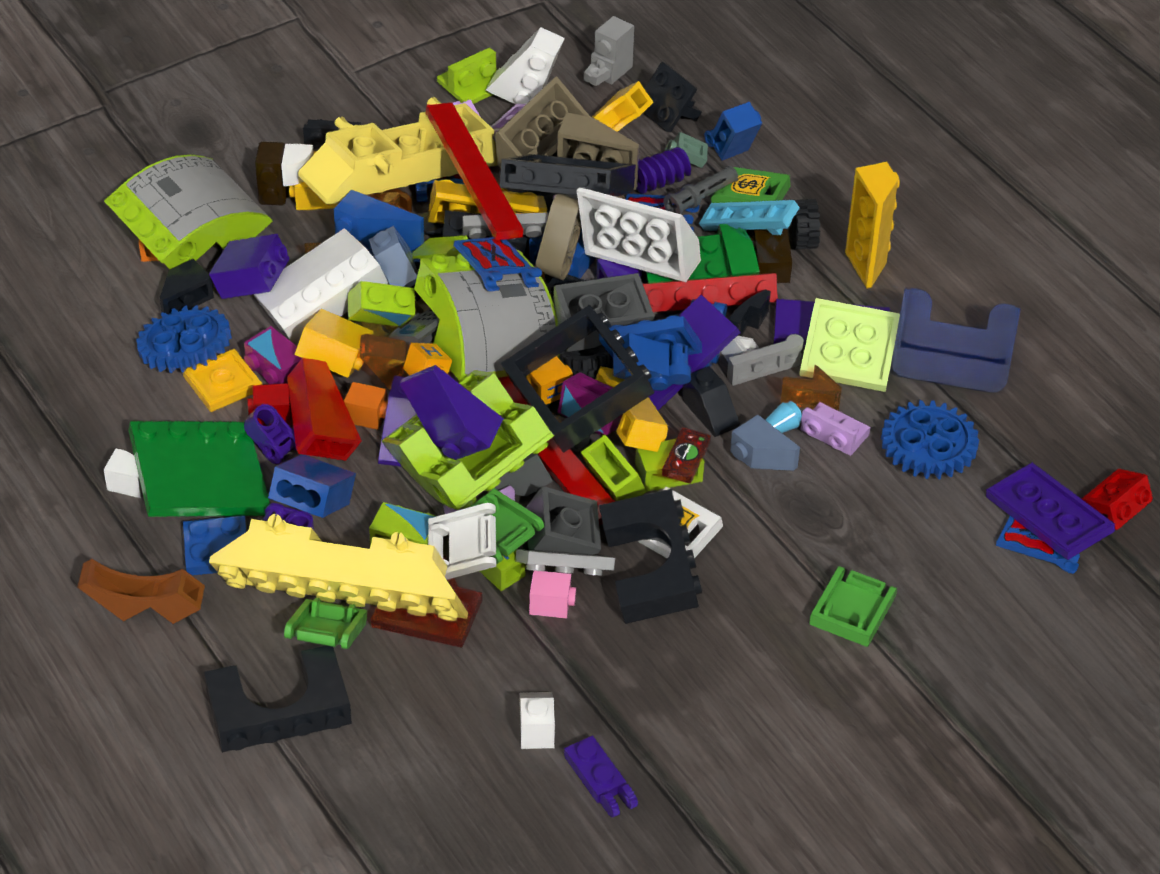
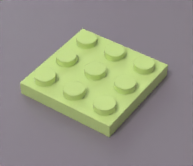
(850, 344)

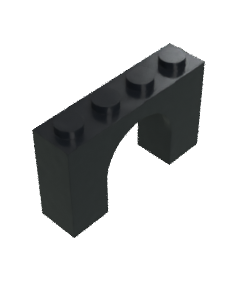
(671, 585)
(245, 724)

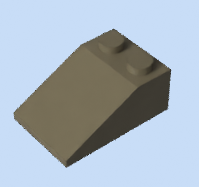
(592, 140)

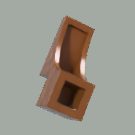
(126, 595)

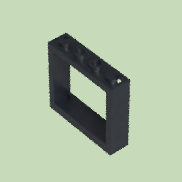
(566, 175)
(602, 409)

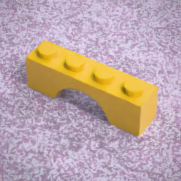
(624, 106)
(642, 424)

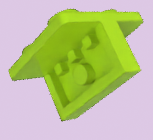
(470, 76)

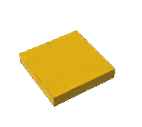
(222, 380)

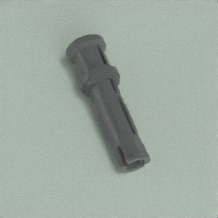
(691, 195)

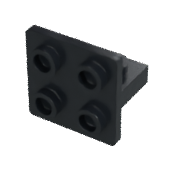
(671, 98)

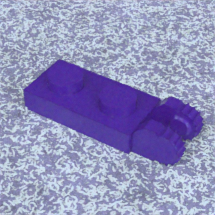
(599, 775)

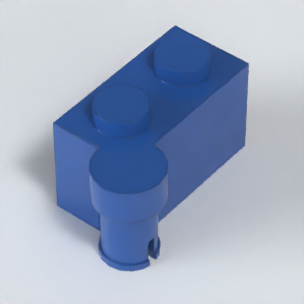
(734, 131)
(664, 365)

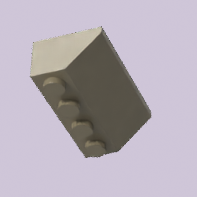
(537, 123)

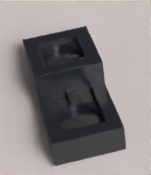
(752, 311)

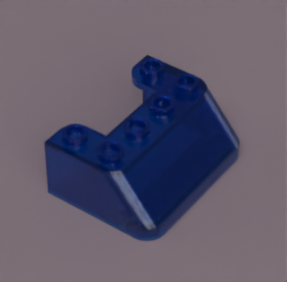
(951, 351)

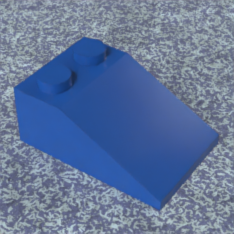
(368, 216)

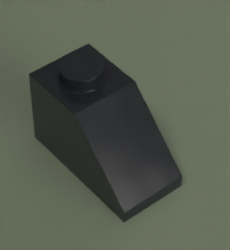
(186, 286)
(710, 401)

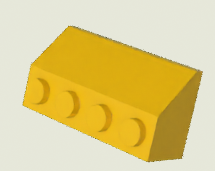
(456, 197)
(871, 220)

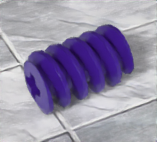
(662, 169)

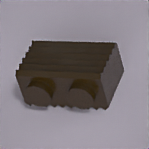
(269, 173)

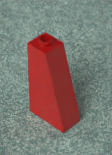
(319, 413)

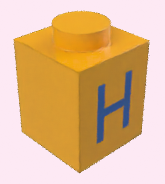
(424, 356)
(549, 379)

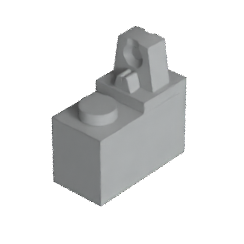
(612, 52)

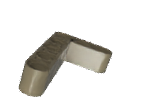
(560, 236)

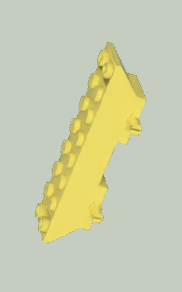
(391, 158)
(297, 561)

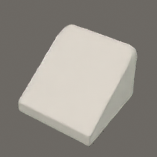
(739, 346)

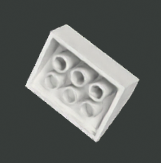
(637, 235)
(319, 282)

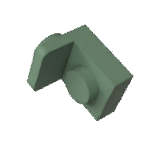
(694, 148)

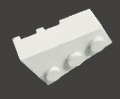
(527, 69)

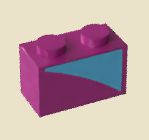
(271, 355)
(581, 391)

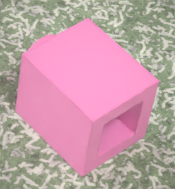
(551, 594)

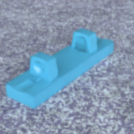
(751, 215)

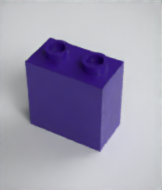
(249, 266)

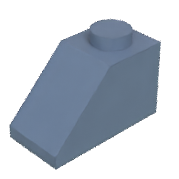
(394, 258)
(764, 446)

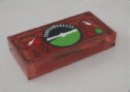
(686, 455)

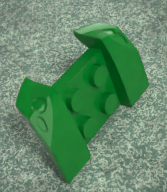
(721, 255)

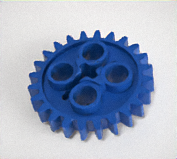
(184, 339)
(930, 439)

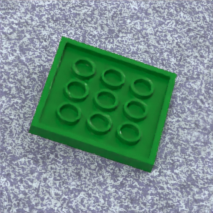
(198, 469)

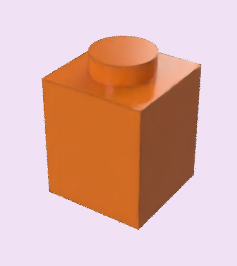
(366, 405)

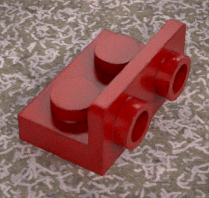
(1121, 496)

